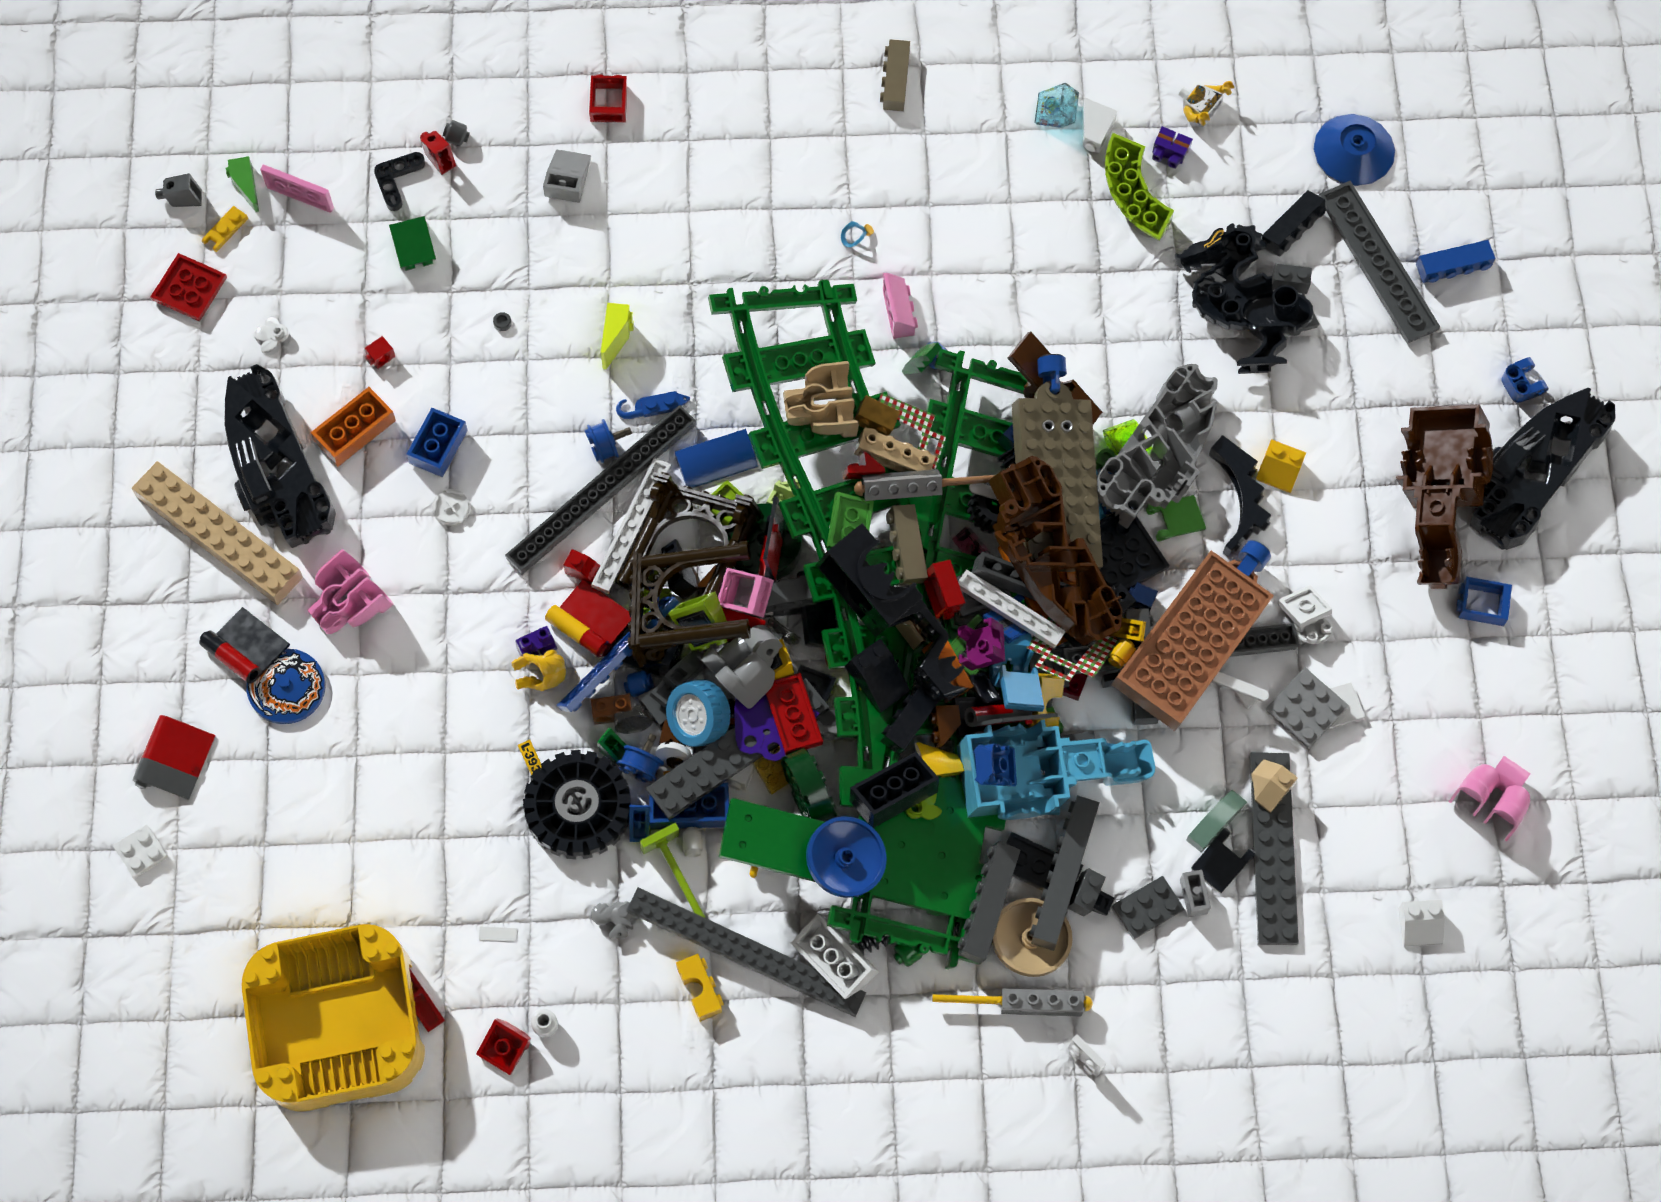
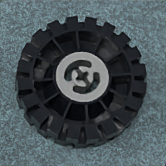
(551, 818)

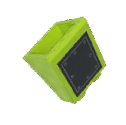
(699, 611)

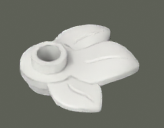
(269, 334)

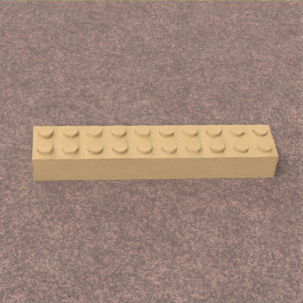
(217, 532)

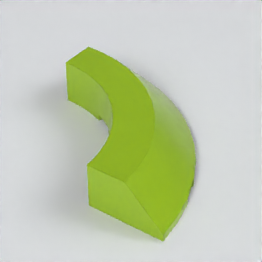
(1130, 190)

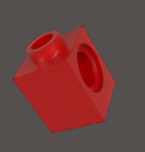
(379, 352)

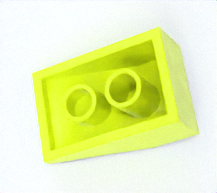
(616, 331)

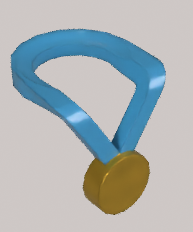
(867, 230)

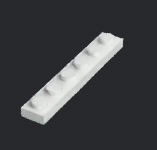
(1011, 609)

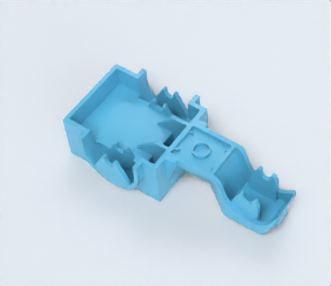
(1060, 759)

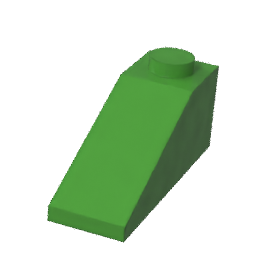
(242, 177)

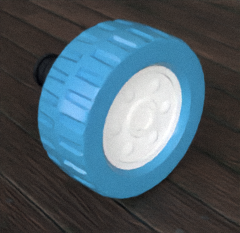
(698, 713)

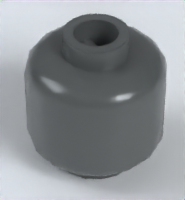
(456, 133)

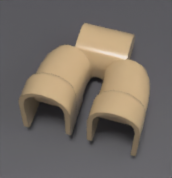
(823, 383)

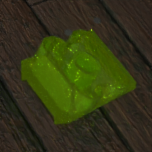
(1118, 435)

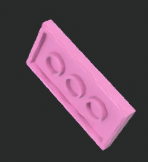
(297, 188)

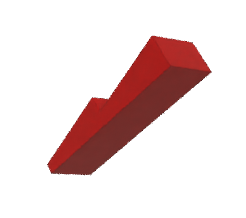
(424, 1007)

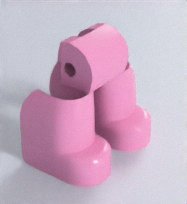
(362, 602)
(1509, 779)

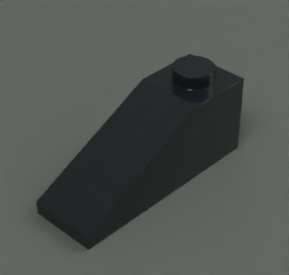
(684, 581)

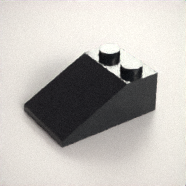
(878, 675)

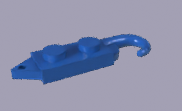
(653, 405)

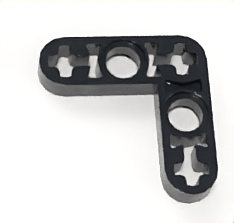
(388, 177)

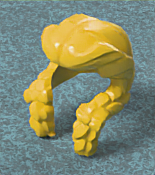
(550, 665)

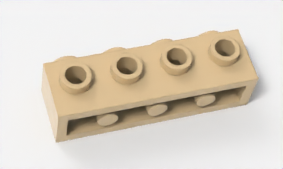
(893, 453)

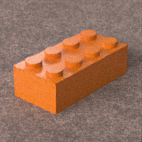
(353, 426)

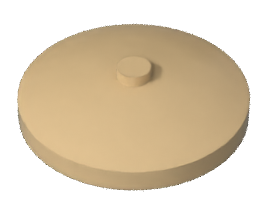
(1014, 944)

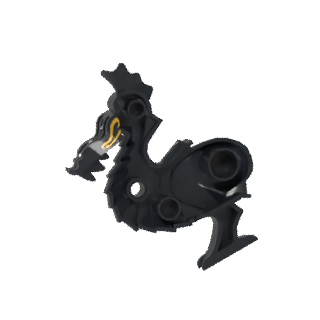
(1248, 302)

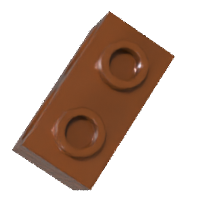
(605, 708)

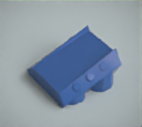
(995, 765)

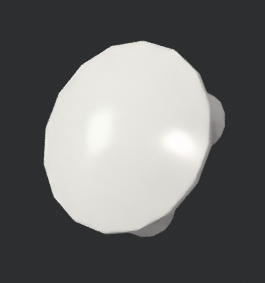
(1315, 632)

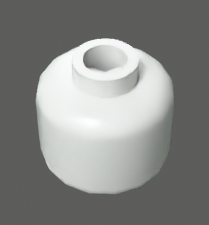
(541, 1017)

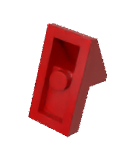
(867, 466)

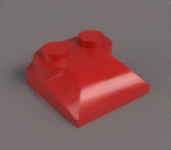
(503, 1045)

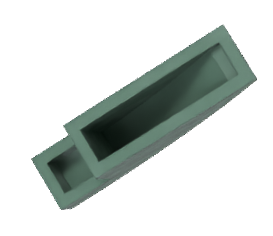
(1216, 821)

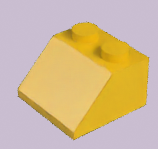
(1280, 466)

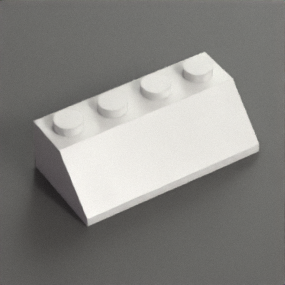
(834, 957)

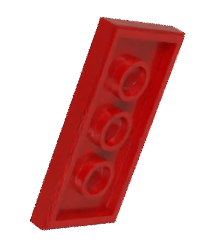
(793, 714)

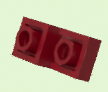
(1076, 686)

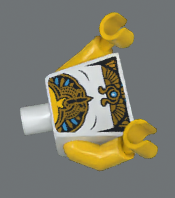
(1203, 101)

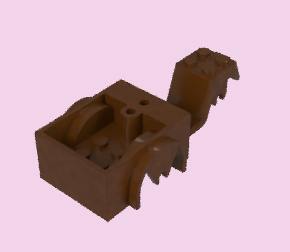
(1441, 470)

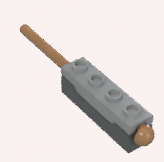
(909, 484)

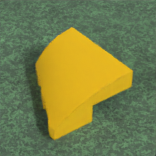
(940, 761)

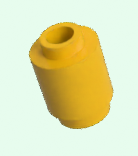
(1121, 653)

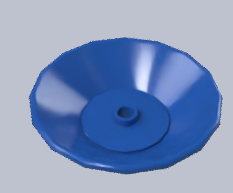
(1350, 161)

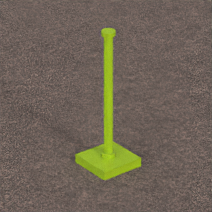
(660, 840)

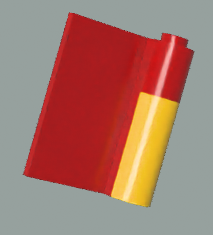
(590, 619)

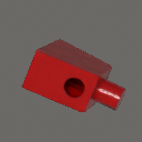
(432, 145)

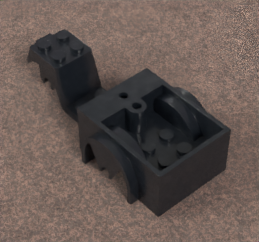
(884, 606)

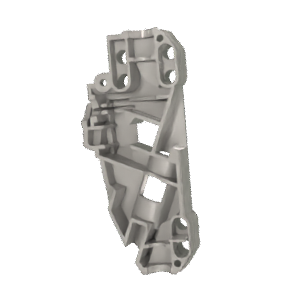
(1133, 470)

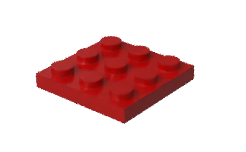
(188, 287)

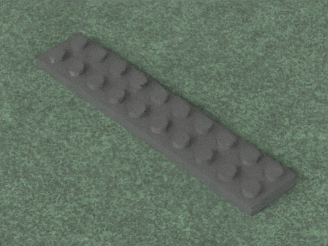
(1379, 262)
(712, 767)
(1274, 864)

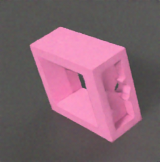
(759, 595)

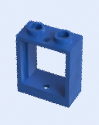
(1504, 591)

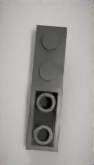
(684, 671)

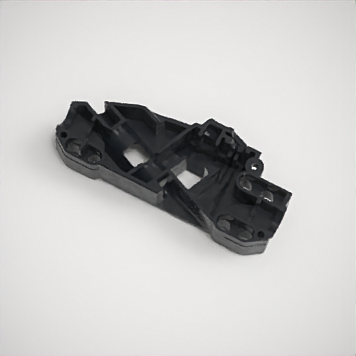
(267, 496)
(1519, 501)

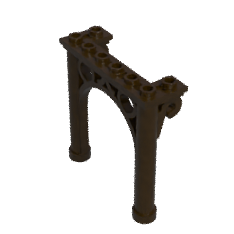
(667, 495)
(659, 570)

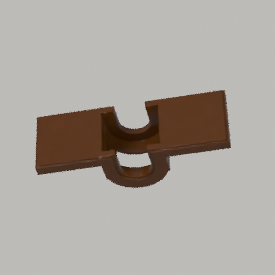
(1025, 358)

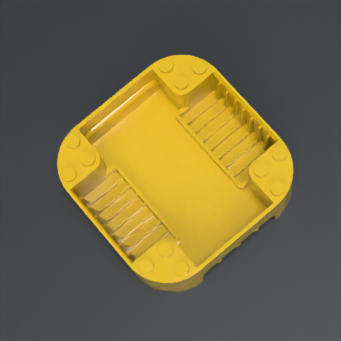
(331, 1018)

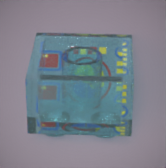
(1057, 106)

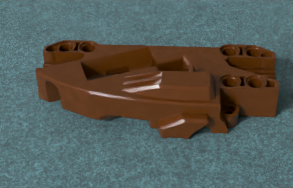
(1033, 504)

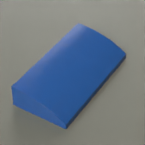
(716, 459)

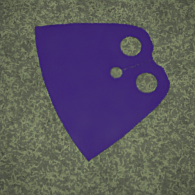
(753, 723)

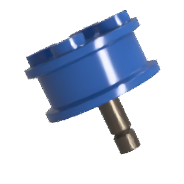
(604, 440)
(640, 761)

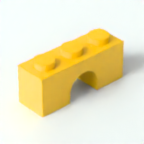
(1051, 688)
(693, 970)

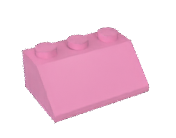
(898, 306)

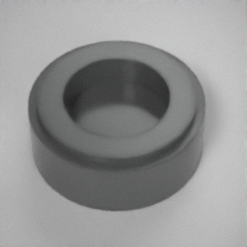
(502, 321)

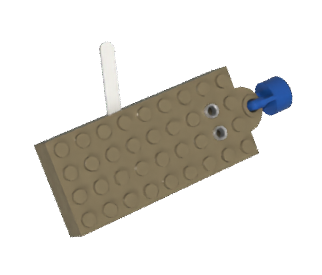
(1062, 436)

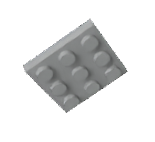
(1307, 707)

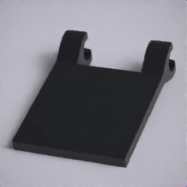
(1220, 863)

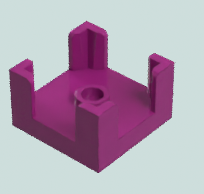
(983, 645)

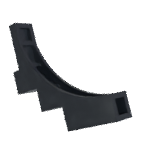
(1241, 469)

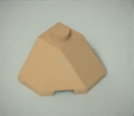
(1271, 784)

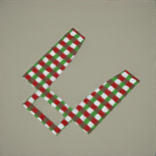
(916, 419)
(1088, 664)

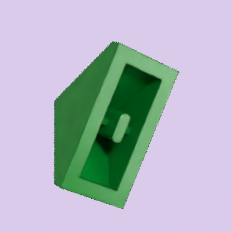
(611, 746)

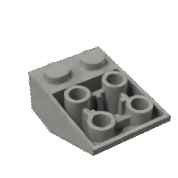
(566, 175)

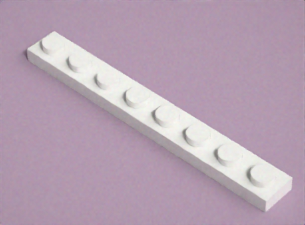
(628, 530)

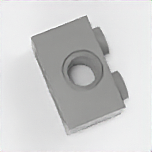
(1195, 893)

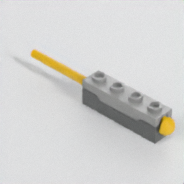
(1029, 1001)

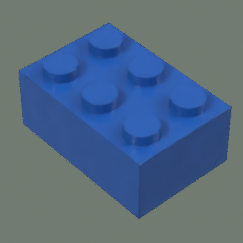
(437, 442)

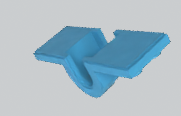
(1019, 688)

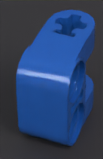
(1520, 381)

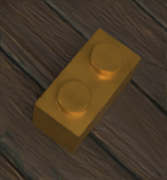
(876, 415)

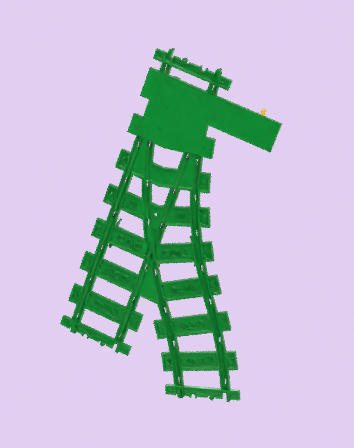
(927, 861)

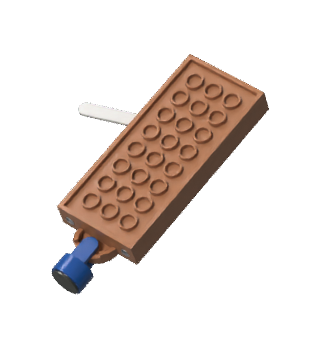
(1198, 637)

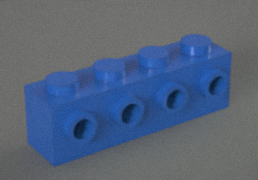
(1455, 261)

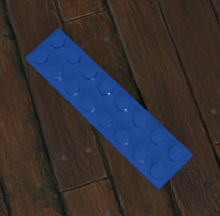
(613, 660)

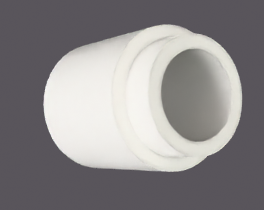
(692, 842)

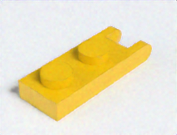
(225, 228)

